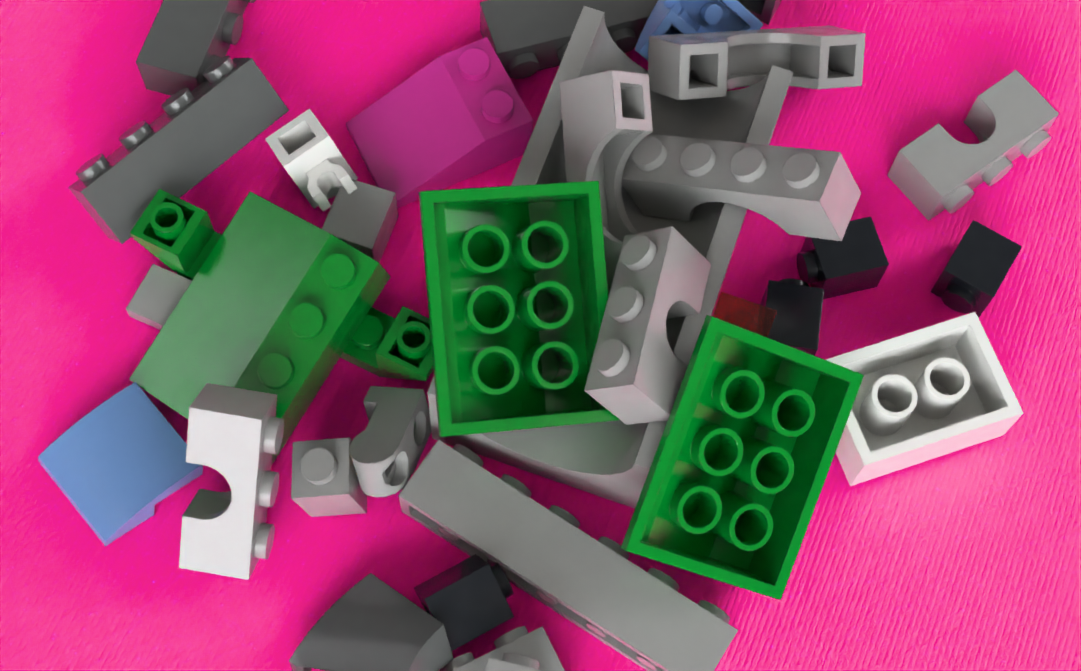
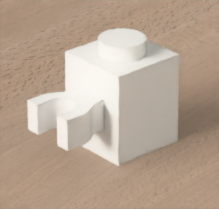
(312, 159)

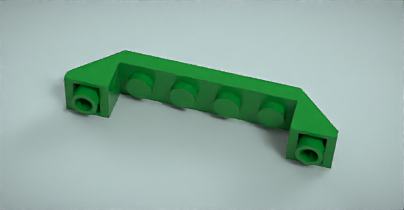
(382, 344)

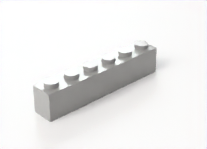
(563, 566)

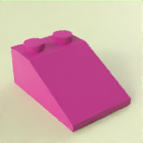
(443, 124)

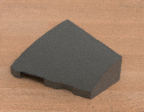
(374, 631)

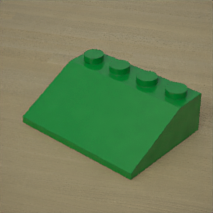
(514, 304)
(263, 314)
(742, 459)

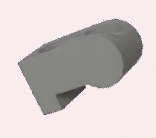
(392, 441)

